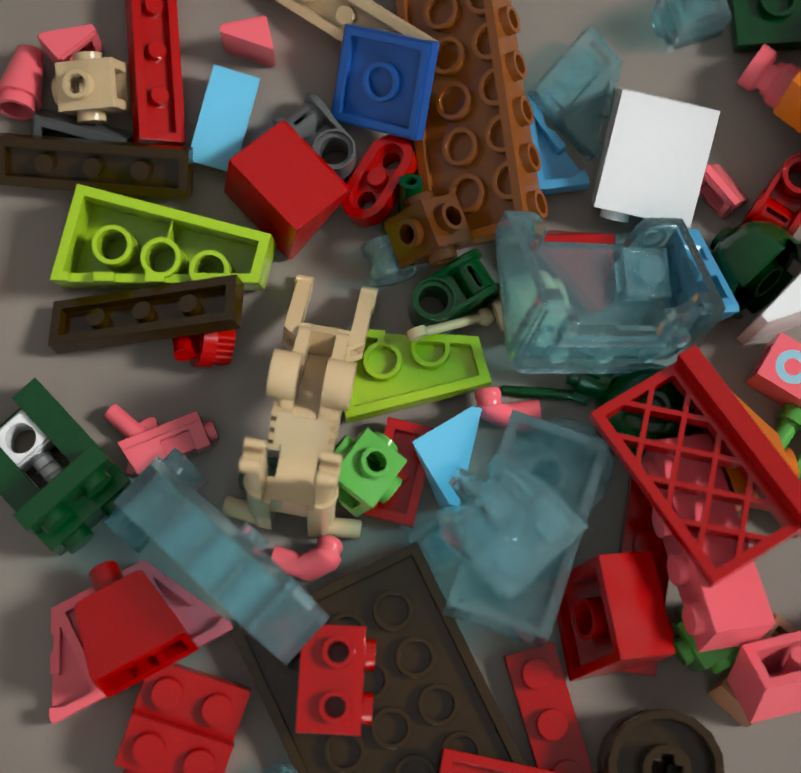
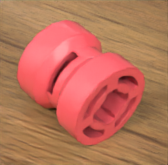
(768, 76)

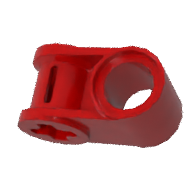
(780, 199)

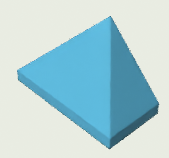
(444, 450)

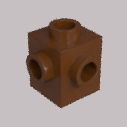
(428, 230)

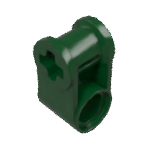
(460, 287)

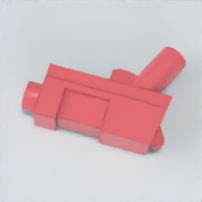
(148, 440)

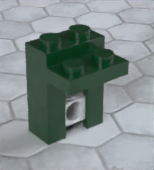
(75, 495)

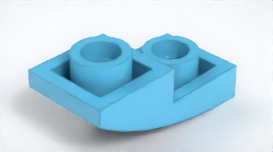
(223, 117)

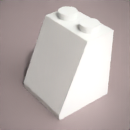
(653, 157)

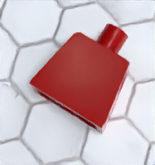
(127, 629)

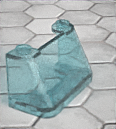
(566, 308)

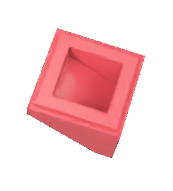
(249, 40)
(62, 43)
(721, 191)

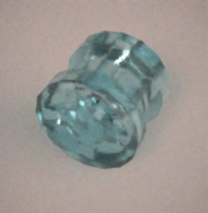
(384, 264)

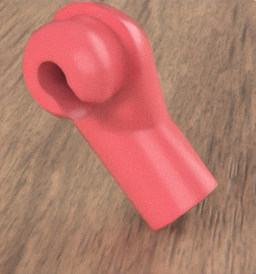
(313, 563)

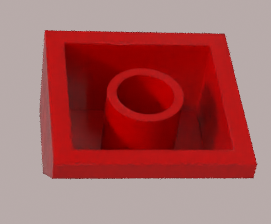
(613, 616)

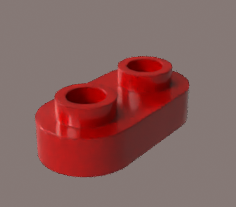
(377, 183)

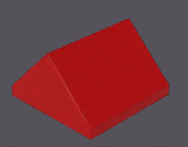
(284, 187)

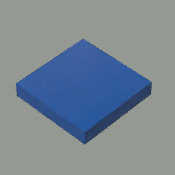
(384, 81)

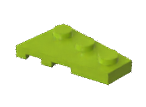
(415, 373)

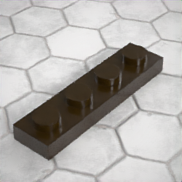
(100, 164)
(147, 314)

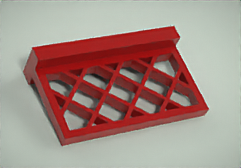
(740, 439)

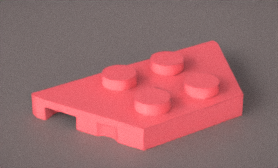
(70, 676)

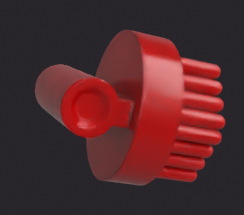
(205, 349)

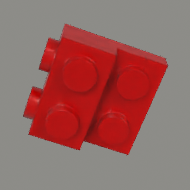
(182, 723)

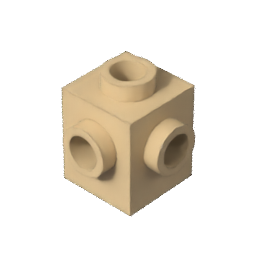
(92, 87)

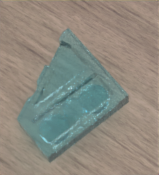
(579, 91)

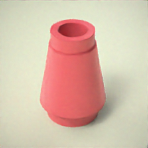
(22, 83)

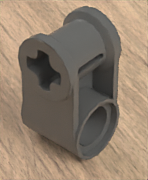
(323, 133)

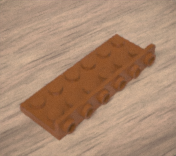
(477, 113)

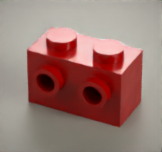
(332, 681)

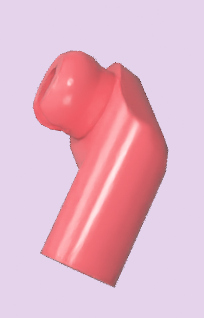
(499, 413)

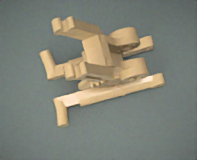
(310, 392)

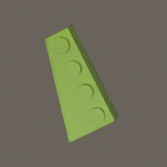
(141, 244)

